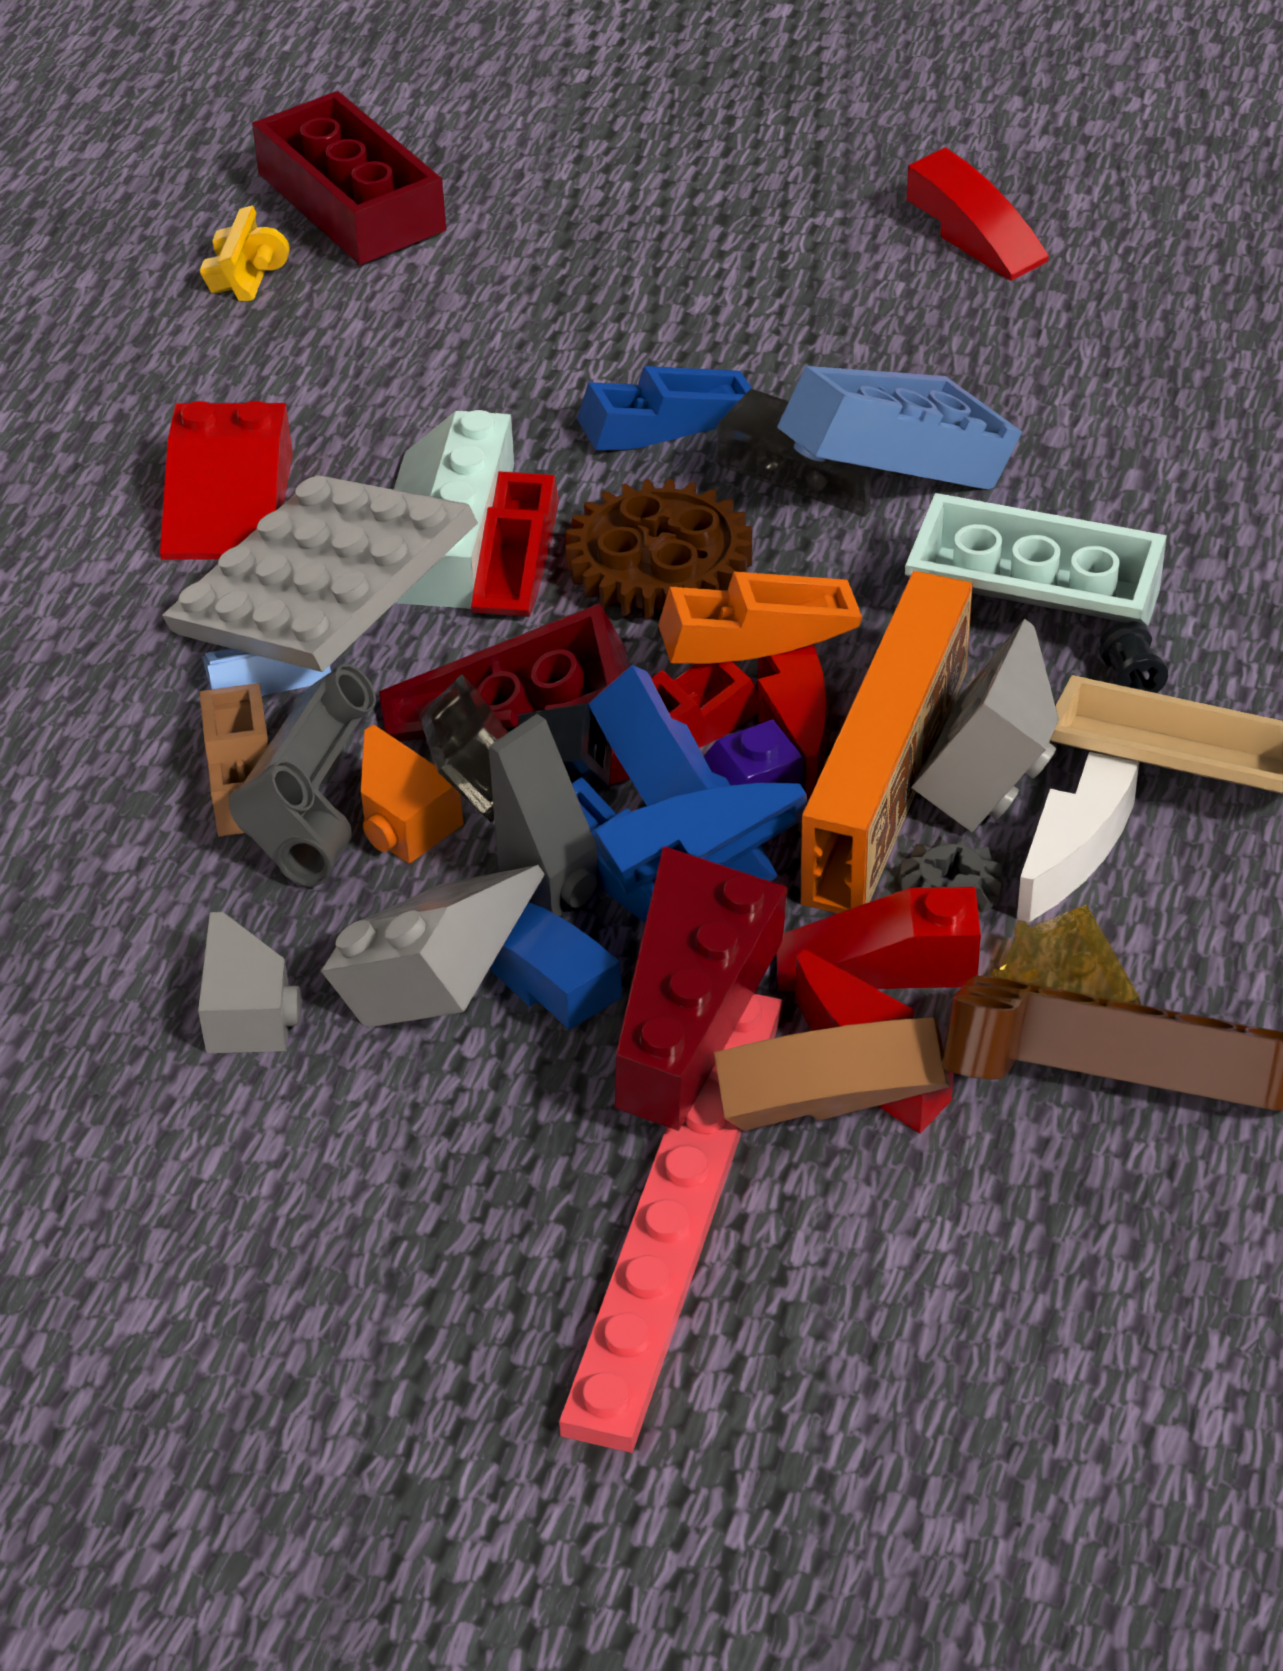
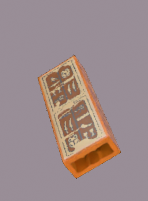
(884, 743)

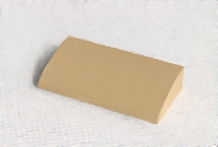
(1171, 733)

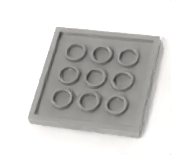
(319, 571)

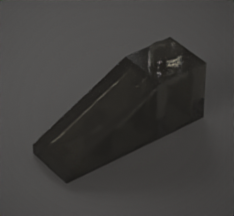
(758, 449)
(458, 734)

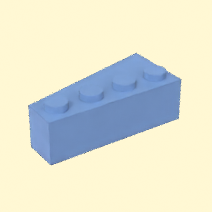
(898, 425)

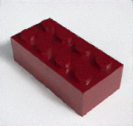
(349, 177)

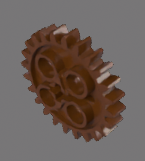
(656, 541)

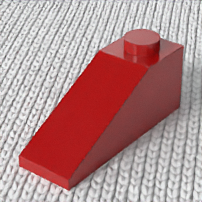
(895, 941)

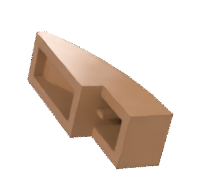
(233, 744)
(830, 1071)

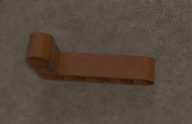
(1014, 1020)

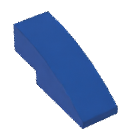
(660, 408)
(707, 823)
(558, 967)

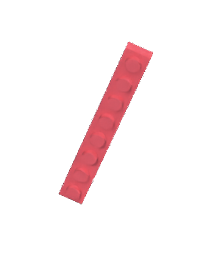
(658, 1261)

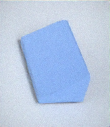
(238, 668)

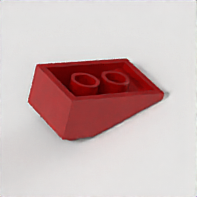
(222, 475)

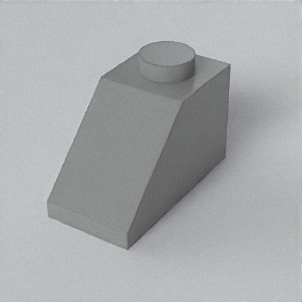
(244, 992)

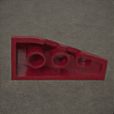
(532, 672)

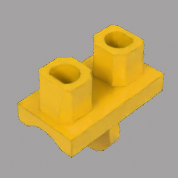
(244, 256)

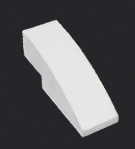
(1076, 833)

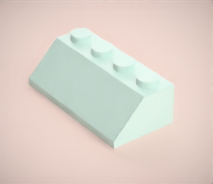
(460, 465)
(1041, 558)

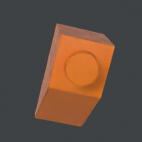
(404, 798)

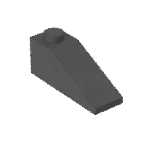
(541, 817)

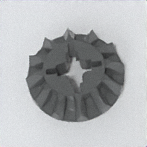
(976, 868)

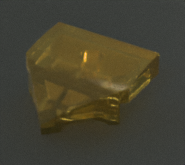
(1067, 956)

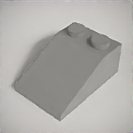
(993, 734)
(428, 949)

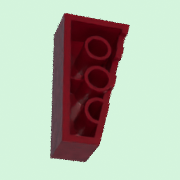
(693, 978)

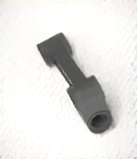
(281, 796)

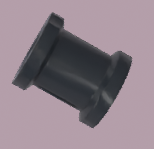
(1134, 657)

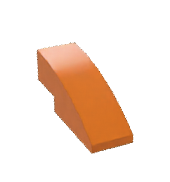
(755, 617)

